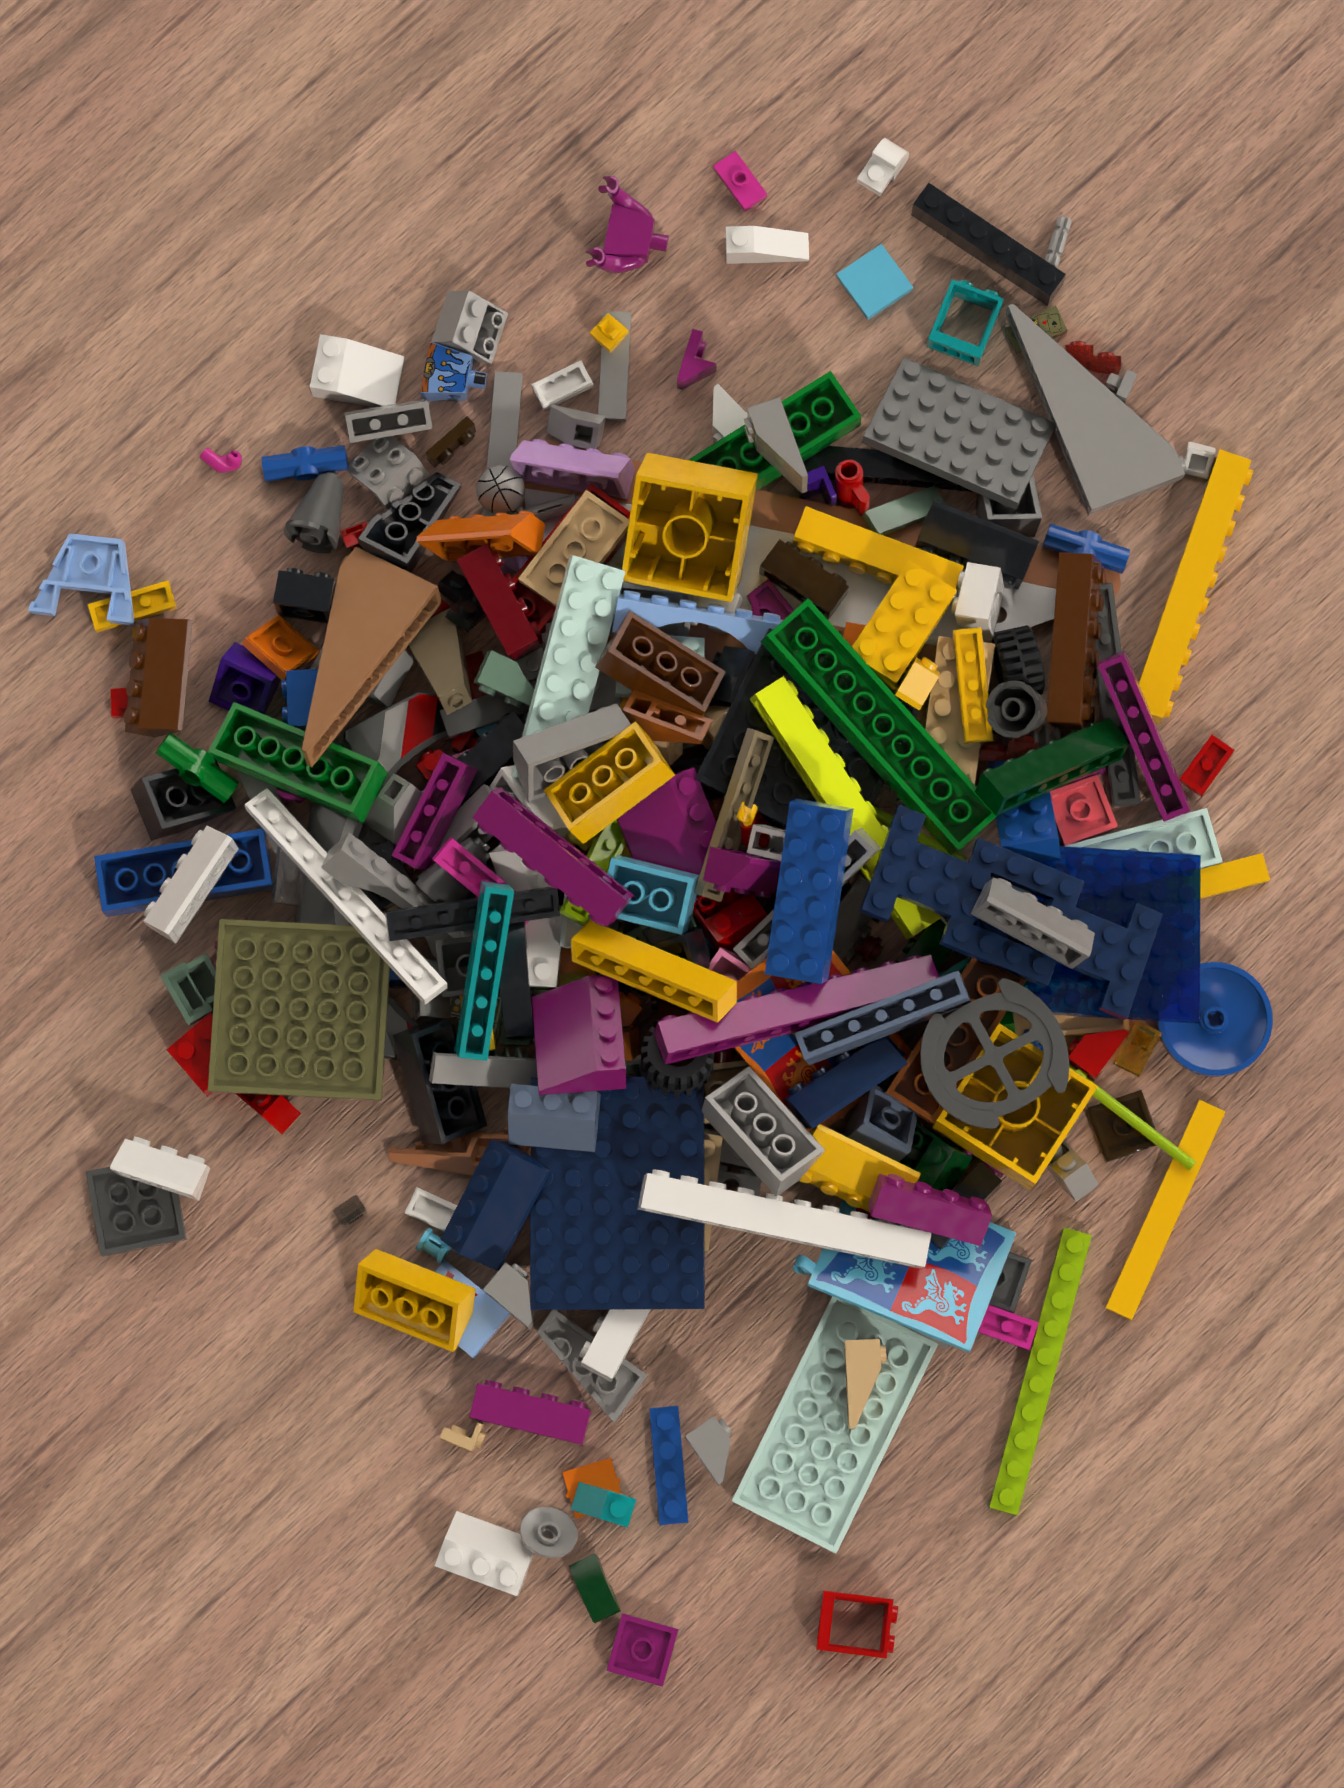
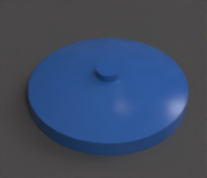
(1231, 1028)

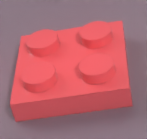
(1082, 811)

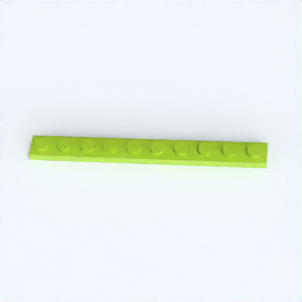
(1040, 1371)

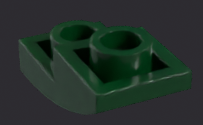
(594, 1588)

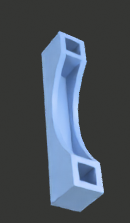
(659, 612)

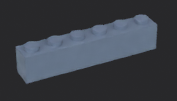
(882, 1018)

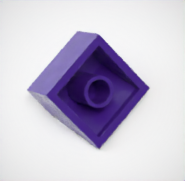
(243, 680)

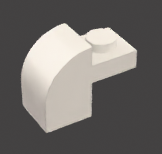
(883, 166)

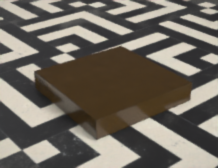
(1116, 1135)

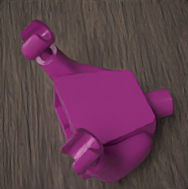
(628, 233)

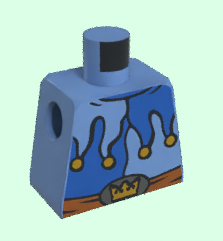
(449, 375)

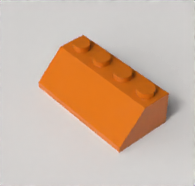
(508, 534)

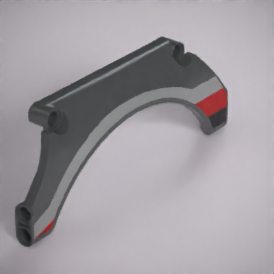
(391, 740)

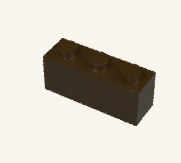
(804, 577)

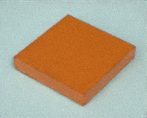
(280, 647)

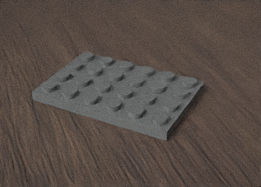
(959, 433)

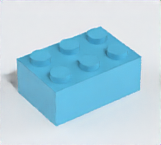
(661, 894)

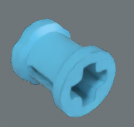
(433, 1245)

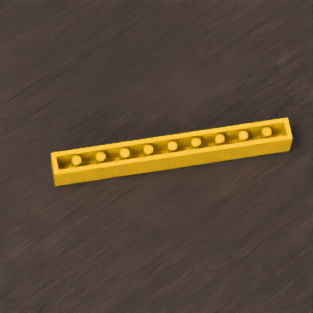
(1192, 581)

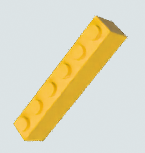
(866, 550)
(654, 971)

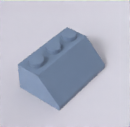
(553, 1120)

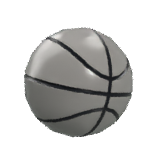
(500, 489)

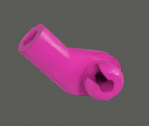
(222, 464)

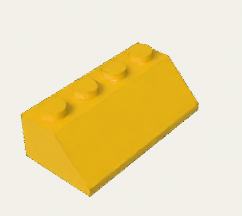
(850, 1168)
(413, 1299)

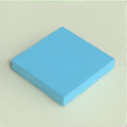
(874, 282)

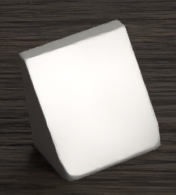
(1199, 459)

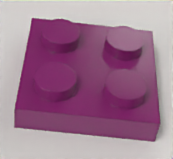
(642, 1649)

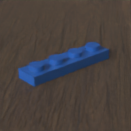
(668, 1465)

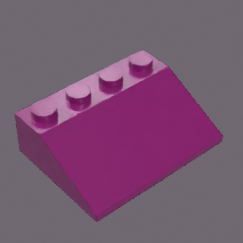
(671, 825)
(579, 1037)

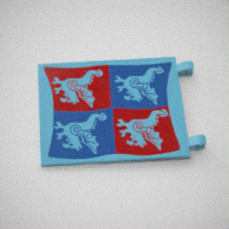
(936, 1300)

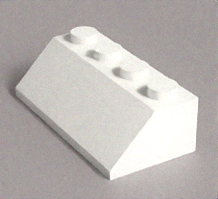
(190, 884)

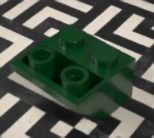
(936, 1159)

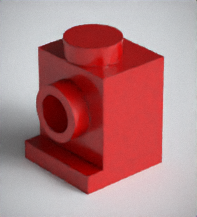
(428, 763)

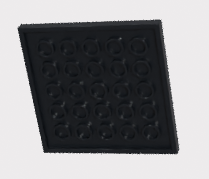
(779, 780)

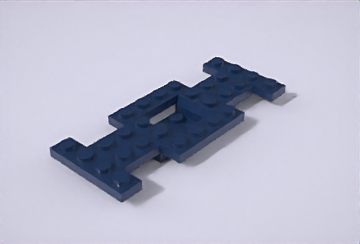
(953, 887)

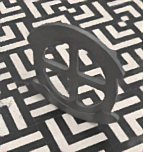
(1044, 1029)

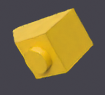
(918, 682)

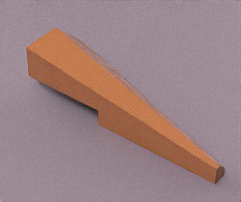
(457, 1156)

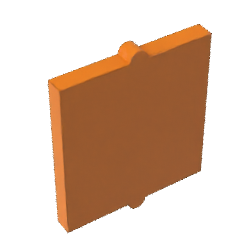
(597, 1474)

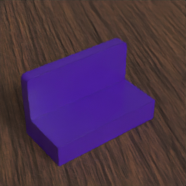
(819, 483)

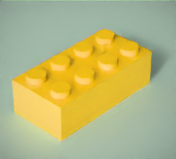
(903, 623)
(609, 782)

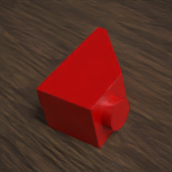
(1095, 1051)

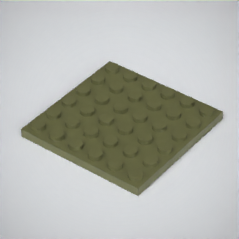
(298, 1011)

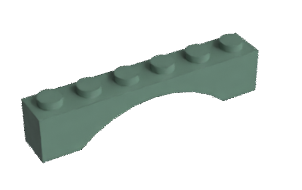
(505, 678)

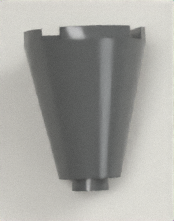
(318, 515)
(1015, 709)
(442, 885)

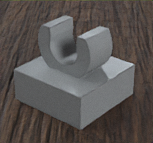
(1121, 386)

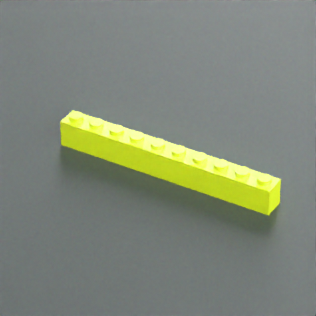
(828, 781)

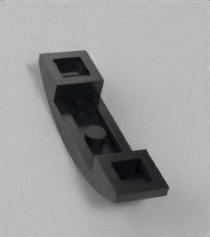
(516, 984)

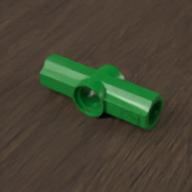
(197, 767)

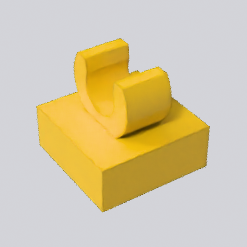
(609, 333)

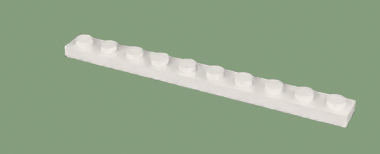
(348, 900)

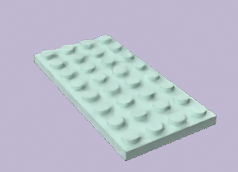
(809, 1464)

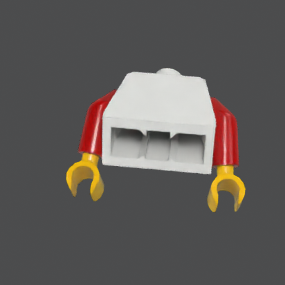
(760, 839)

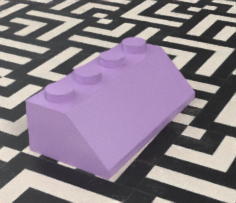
(573, 468)

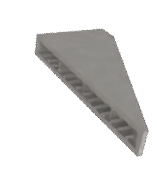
(1102, 439)

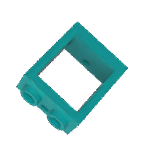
(955, 347)

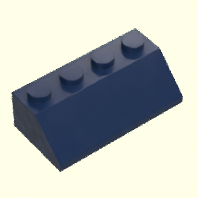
(843, 1081)
(495, 1204)

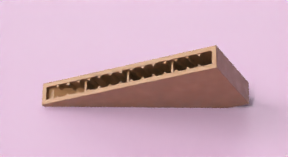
(369, 626)

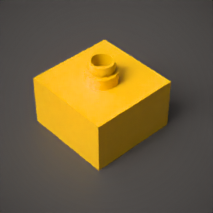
(689, 527)
(1029, 1135)

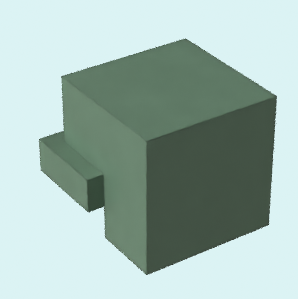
(192, 987)

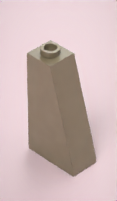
(443, 662)

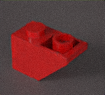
(273, 1109)

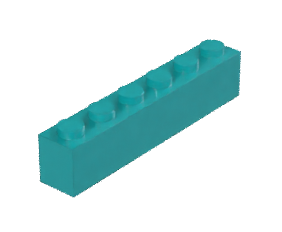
(484, 971)

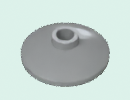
(549, 1523)

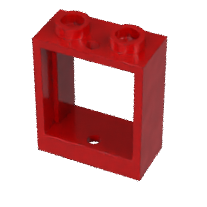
(889, 1616)

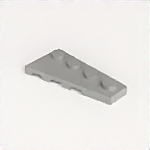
(567, 1341)

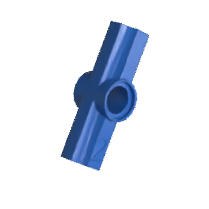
(304, 463)
(1068, 541)

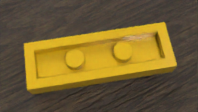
(145, 601)

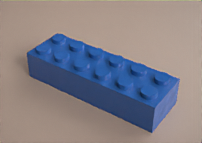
(134, 877)
(809, 891)

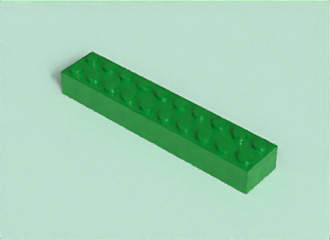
(878, 726)

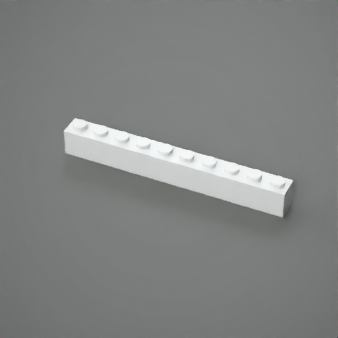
(783, 1220)

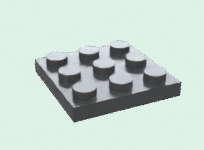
(132, 1213)

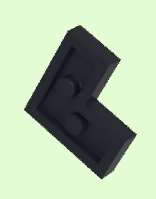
(467, 609)

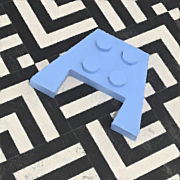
(89, 566)

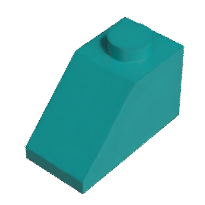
(603, 1504)

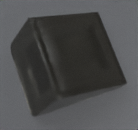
(350, 1211)

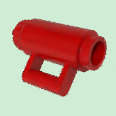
(850, 487)

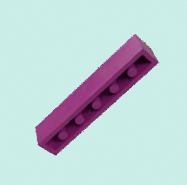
(1144, 736)
(552, 857)

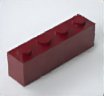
(500, 603)

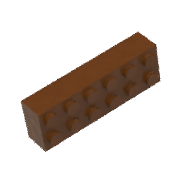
(1075, 641)

